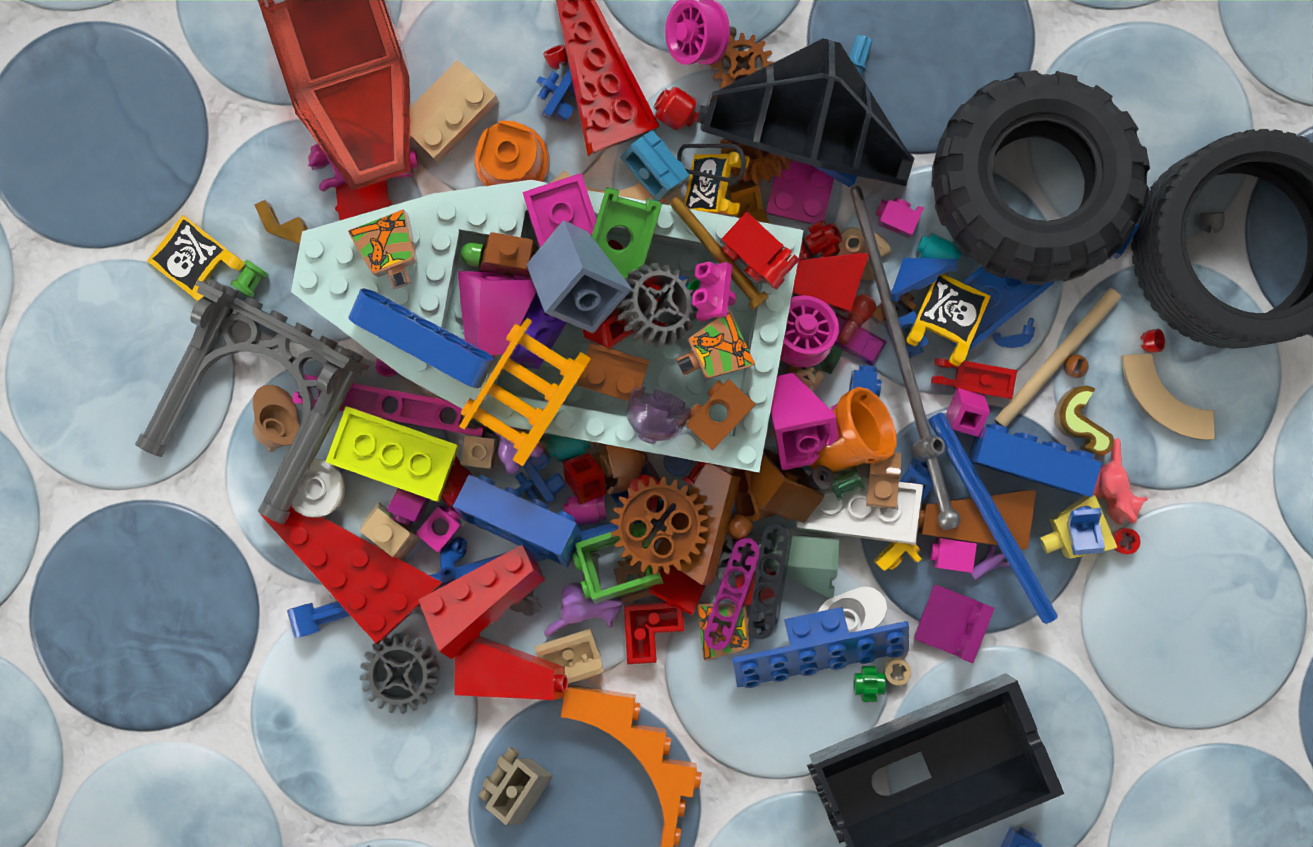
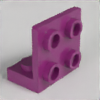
(953, 623)

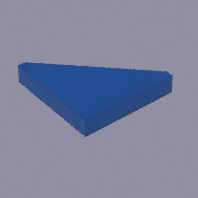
(920, 273)

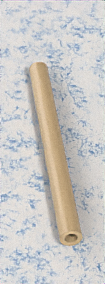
(1058, 357)

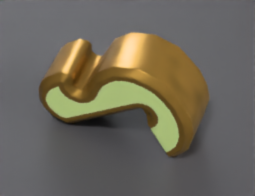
(1075, 425)

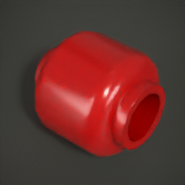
(676, 108)

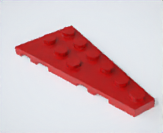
(604, 86)
(359, 575)

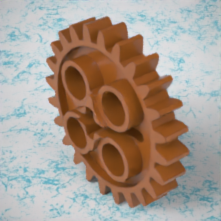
(682, 541)

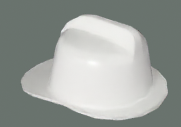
(862, 608)

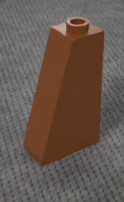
(717, 491)
(1014, 507)

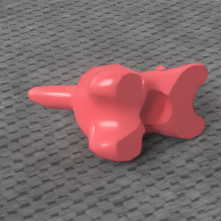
(1115, 488)

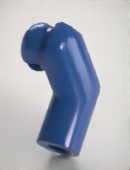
(451, 555)

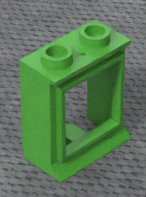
(591, 585)

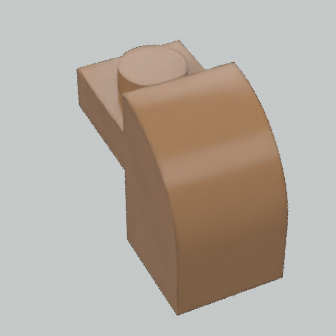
(884, 482)

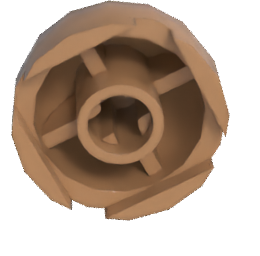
(619, 466)

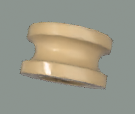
(905, 673)

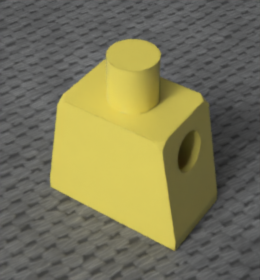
(1060, 536)

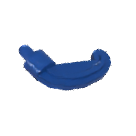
(1016, 340)

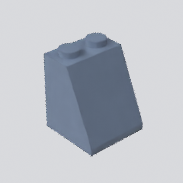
(576, 278)

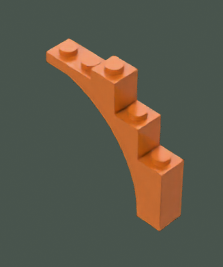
(614, 714)

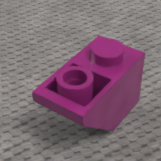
(407, 506)

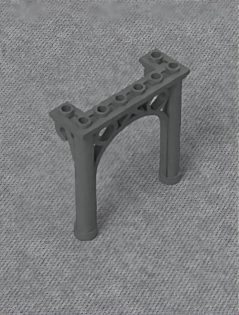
(214, 318)

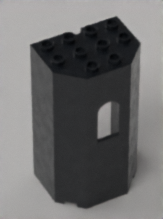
(980, 763)

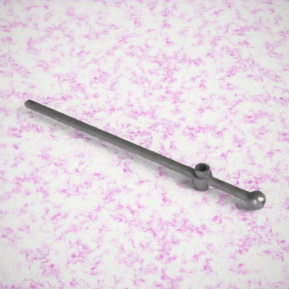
(928, 446)

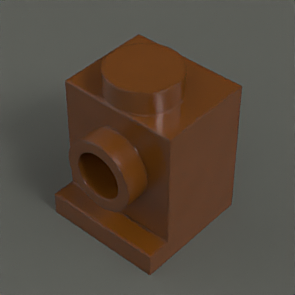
(621, 573)

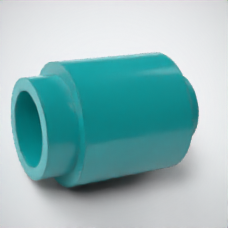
(937, 247)
(566, 447)

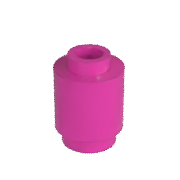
(587, 512)

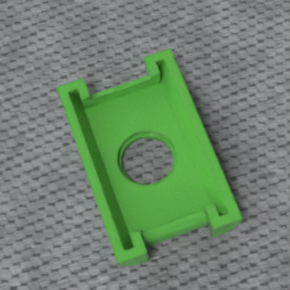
(633, 215)

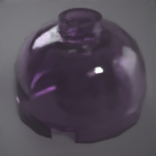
(656, 415)

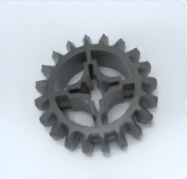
(672, 306)
(380, 690)

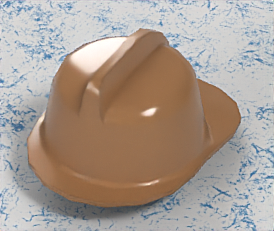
(274, 417)

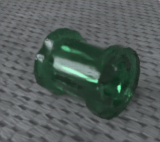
(847, 483)

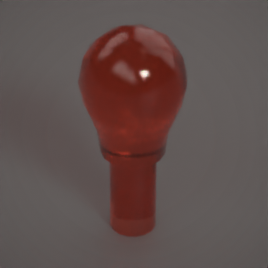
(860, 313)

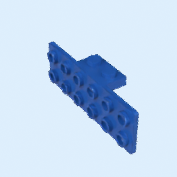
(820, 643)

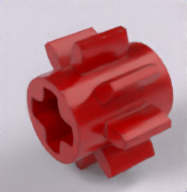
(823, 238)

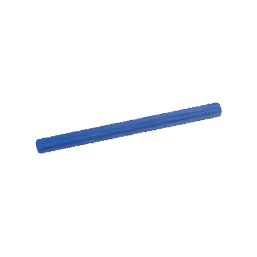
(993, 519)

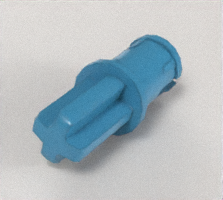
(860, 52)

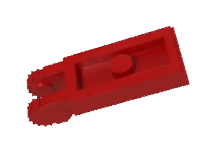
(978, 378)

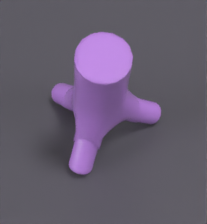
(989, 563)

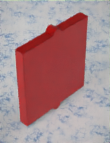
(362, 200)
(678, 590)

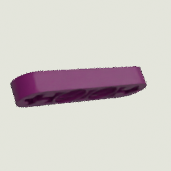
(736, 595)

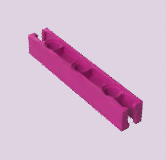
(411, 407)

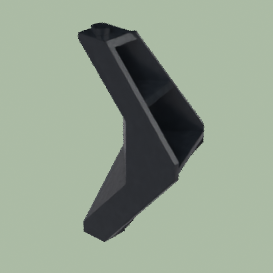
(813, 113)

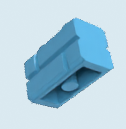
(654, 166)

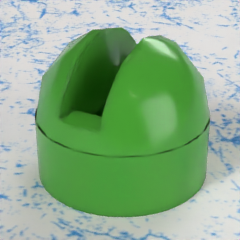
(472, 254)

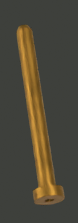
(715, 249)

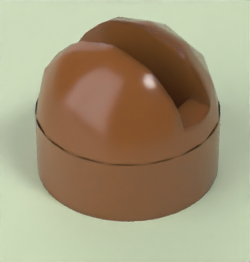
(1071, 363)
(739, 527)

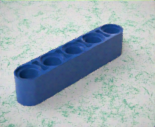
(421, 338)

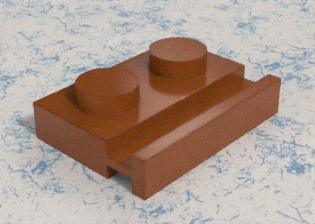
(612, 372)

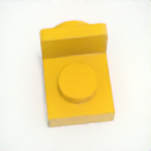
(891, 555)

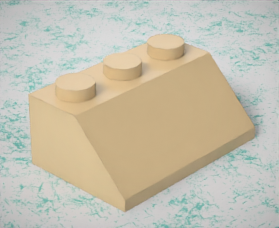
(449, 110)

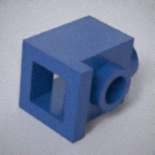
(866, 378)

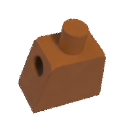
(507, 254)

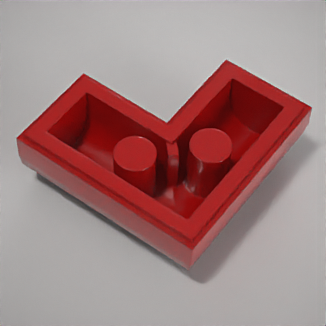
(641, 625)

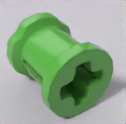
(249, 279)

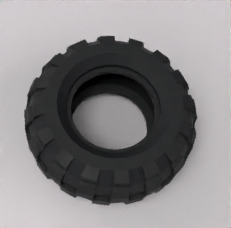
(1081, 121)

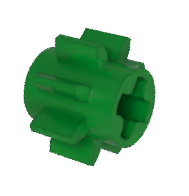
(869, 683)

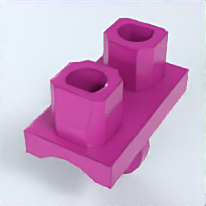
(714, 291)

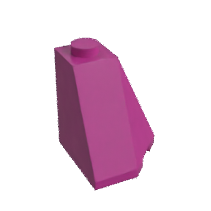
(492, 307)
(800, 422)

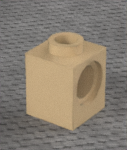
(479, 452)

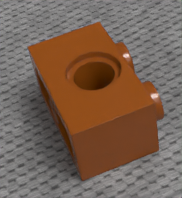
(737, 407)

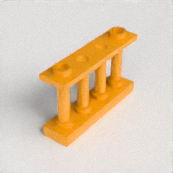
(553, 393)

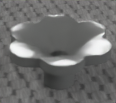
(527, 605)

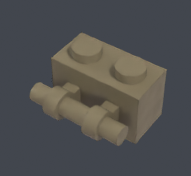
(517, 791)

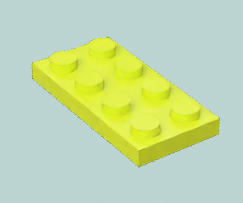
(392, 454)

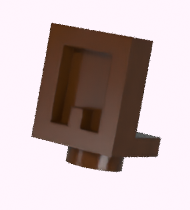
(905, 301)

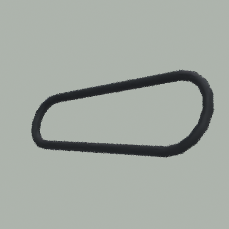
(711, 176)

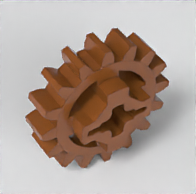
(732, 55)

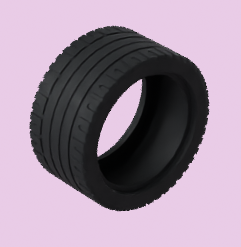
(1162, 251)

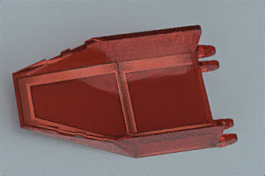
(346, 82)

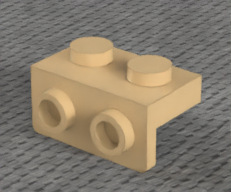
(574, 652)

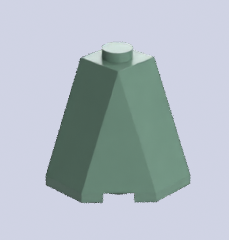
(811, 561)

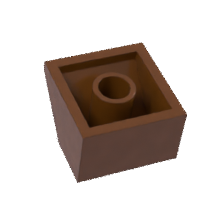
(784, 490)

